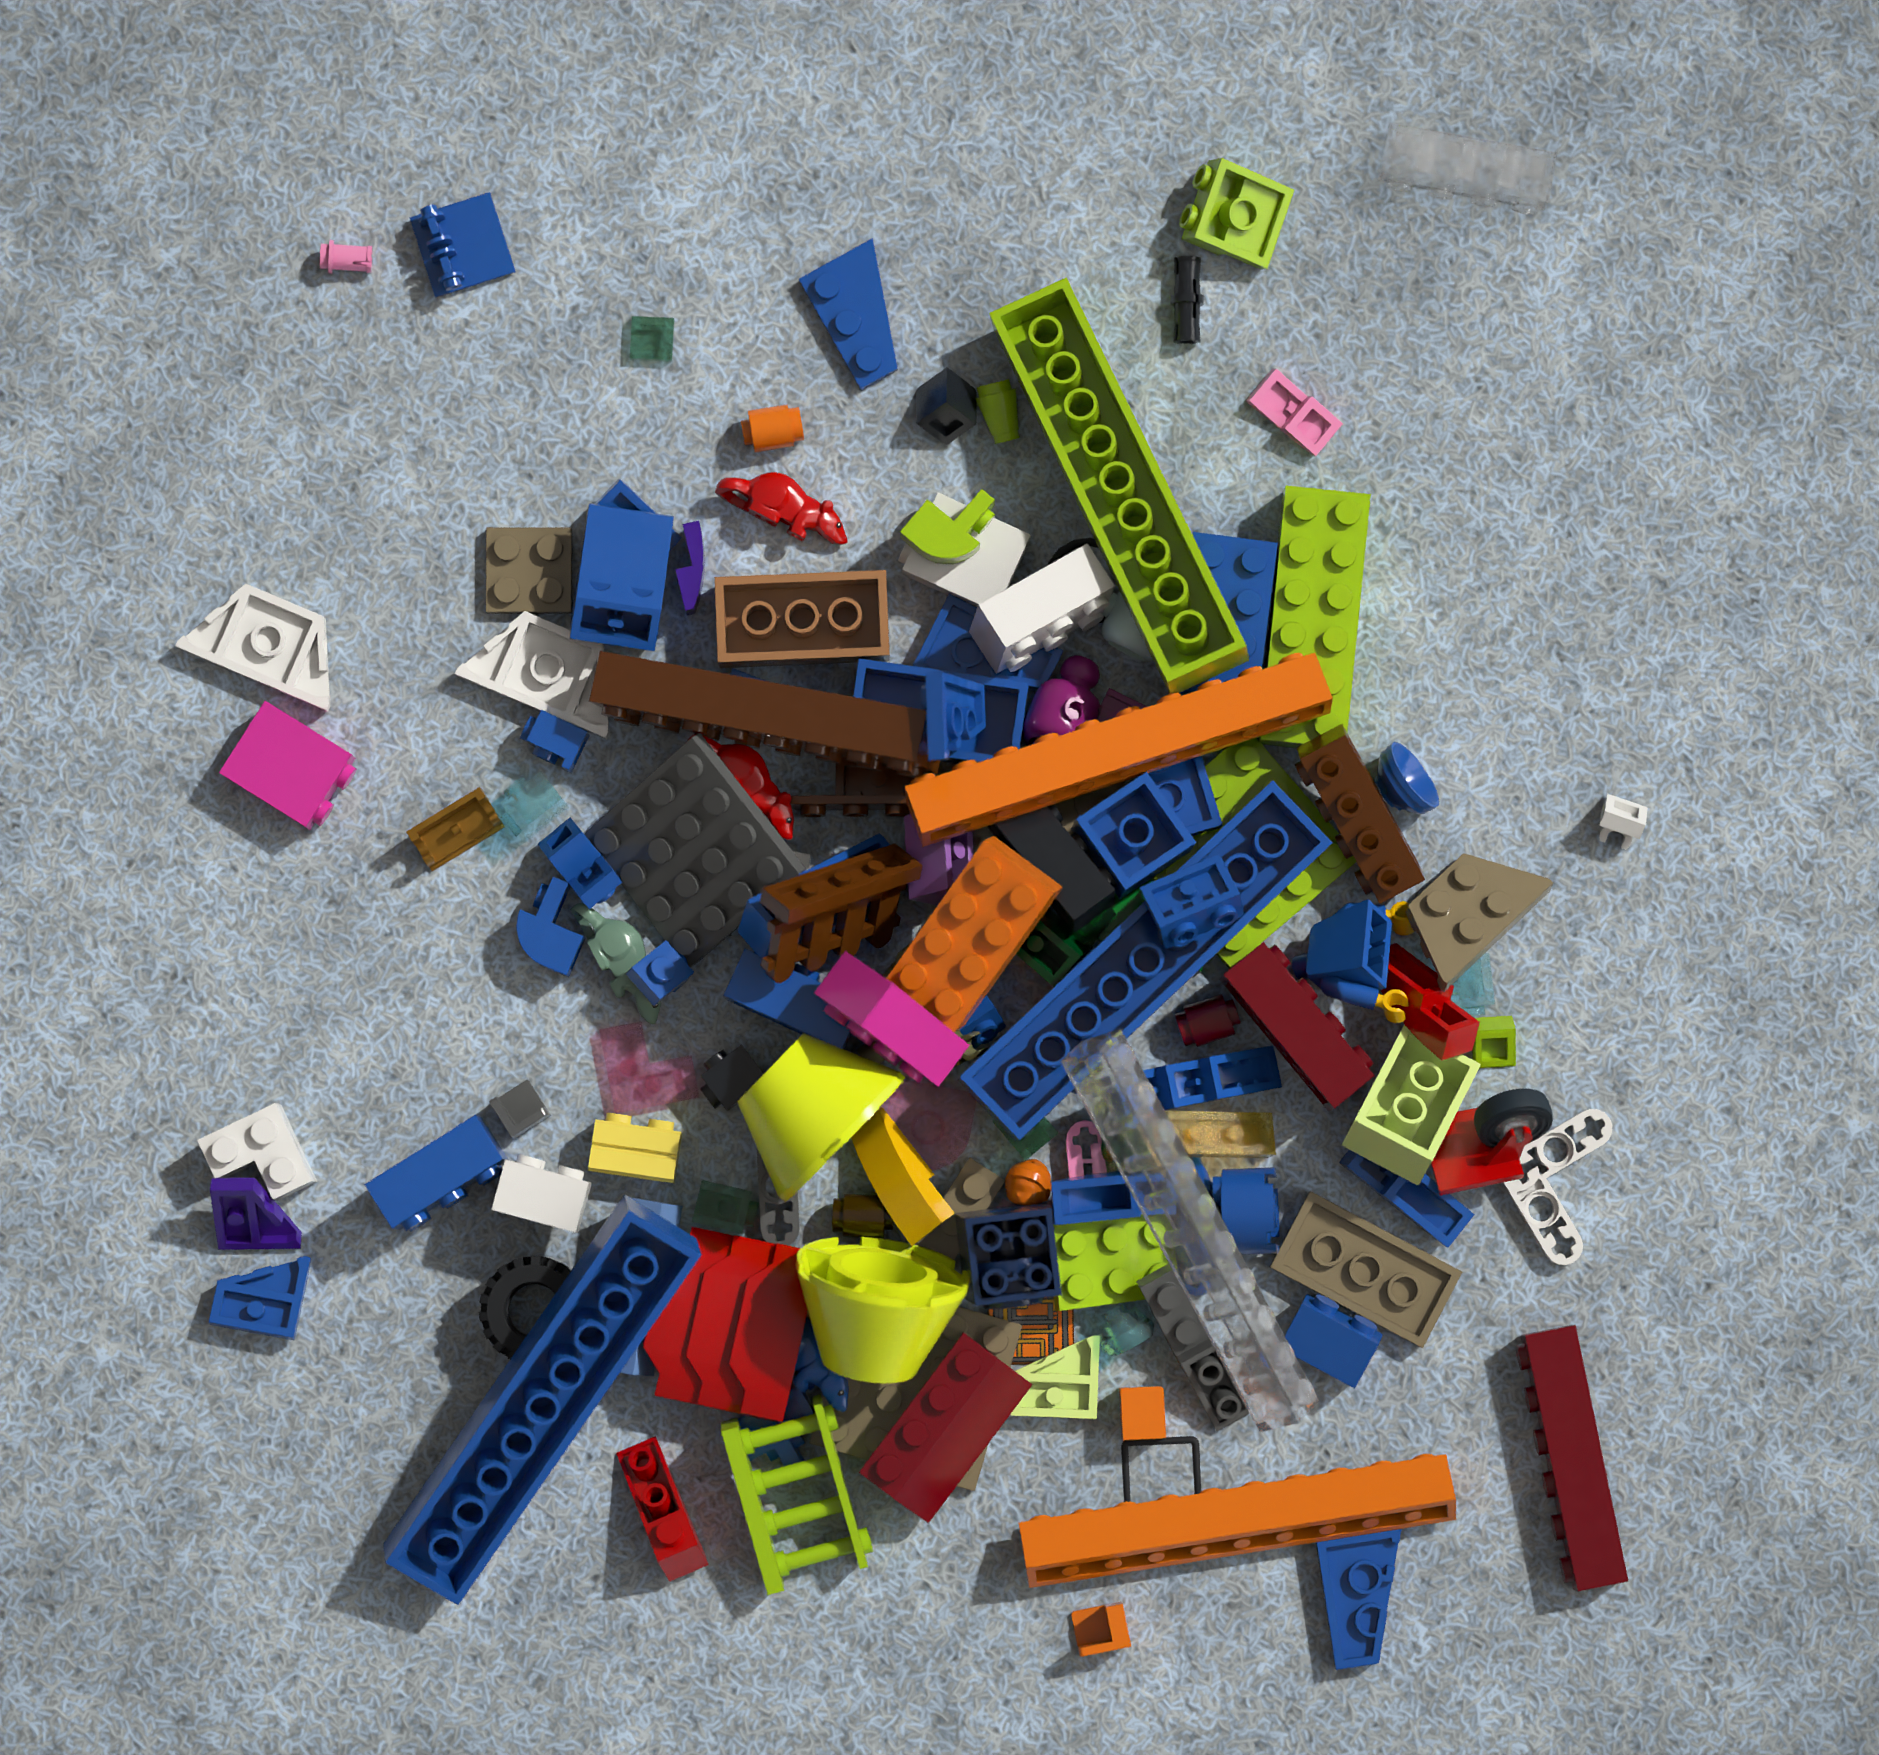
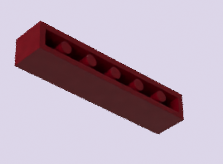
(1573, 1458)

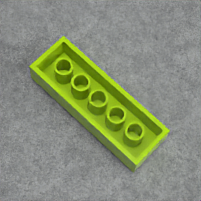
(1318, 595)

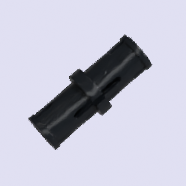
(1187, 300)

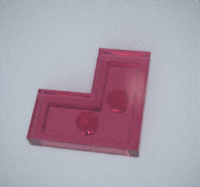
(635, 1080)

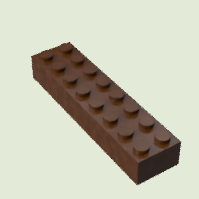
(763, 712)

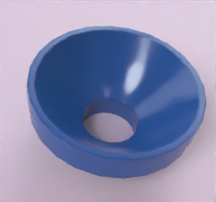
(1405, 781)

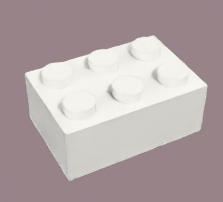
(1042, 610)

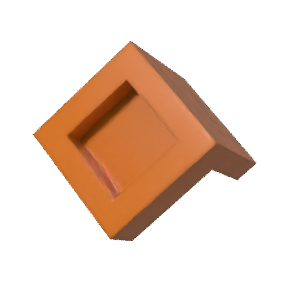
(1142, 1413)
(1100, 1629)

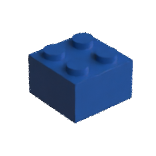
(1134, 834)

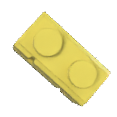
(635, 1149)

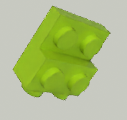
(1235, 212)

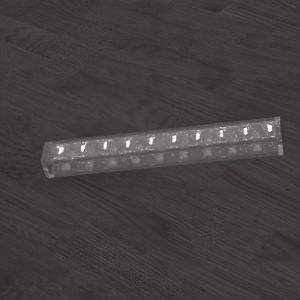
(1190, 1230)

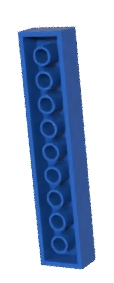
(1133, 972)
(541, 1399)

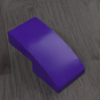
(692, 577)

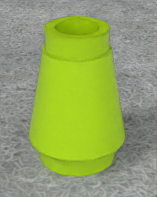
(999, 409)

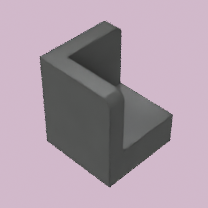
(520, 1109)

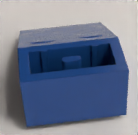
(621, 577)

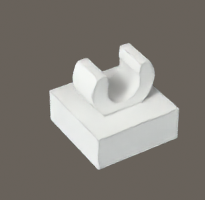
(1622, 817)

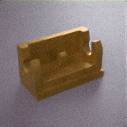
(455, 829)

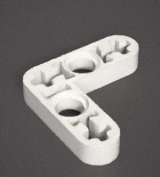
(1539, 1186)

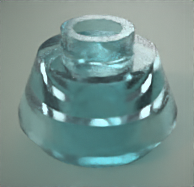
(1124, 1329)

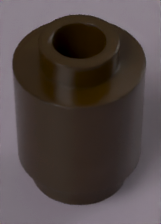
(860, 1216)

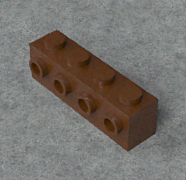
(1360, 814)

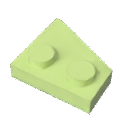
(1063, 1383)

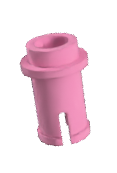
(345, 257)

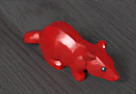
(779, 498)
(755, 778)

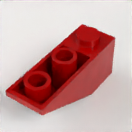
(662, 1509)

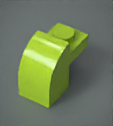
(945, 540)

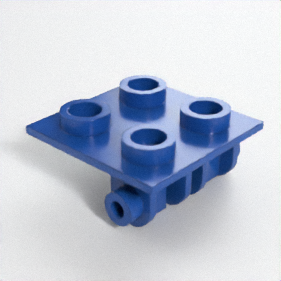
(462, 244)

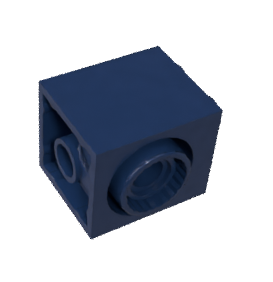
(1009, 1255)

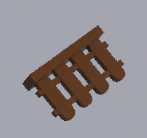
(834, 889)

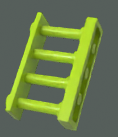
(766, 1523)

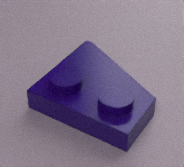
(250, 1217)

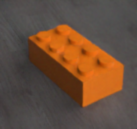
(974, 933)

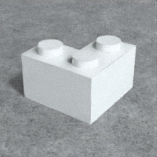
(261, 1140)
(542, 1195)

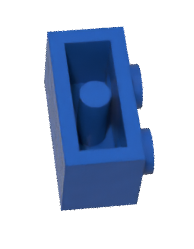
(1332, 1339)

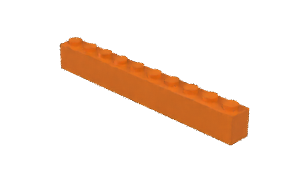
(1118, 748)
(1237, 1520)

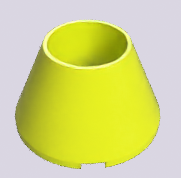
(812, 1107)
(877, 1304)

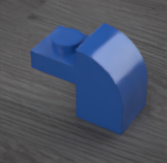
(580, 863)
(543, 939)

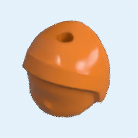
(1028, 1183)

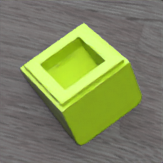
(1495, 1042)

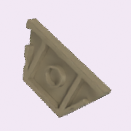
(1471, 911)

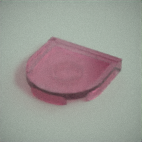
(933, 1120)

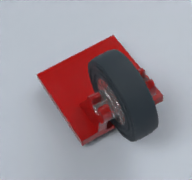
(1488, 1140)

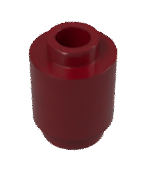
(1207, 1021)

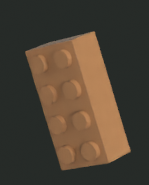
(801, 619)

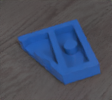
(263, 1301)

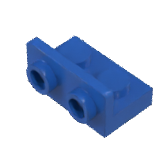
(1193, 901)

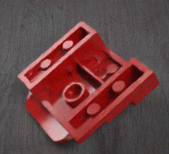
(732, 1328)

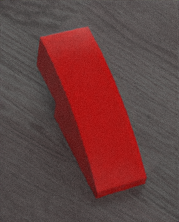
(1430, 1012)

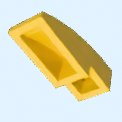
(900, 1177)

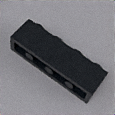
(1064, 858)

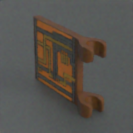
(1042, 1329)

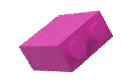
(289, 766)

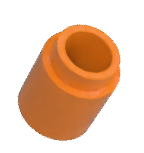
(772, 428)

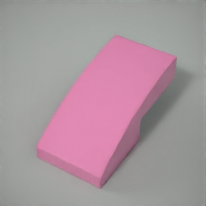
(1294, 412)

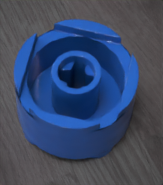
(1249, 1208)

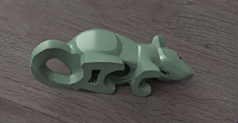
(616, 948)

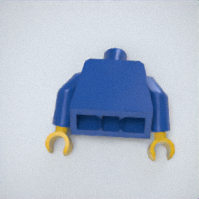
(1351, 956)

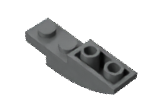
(1192, 1347)

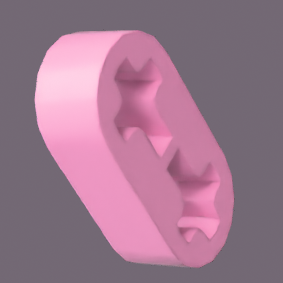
(1074, 1152)

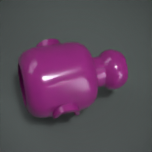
(1063, 702)

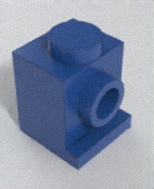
(555, 739)

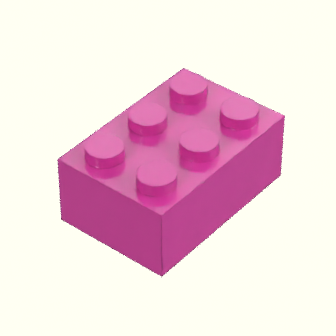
(891, 1019)

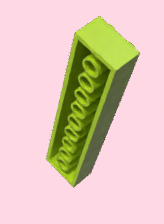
(1119, 487)

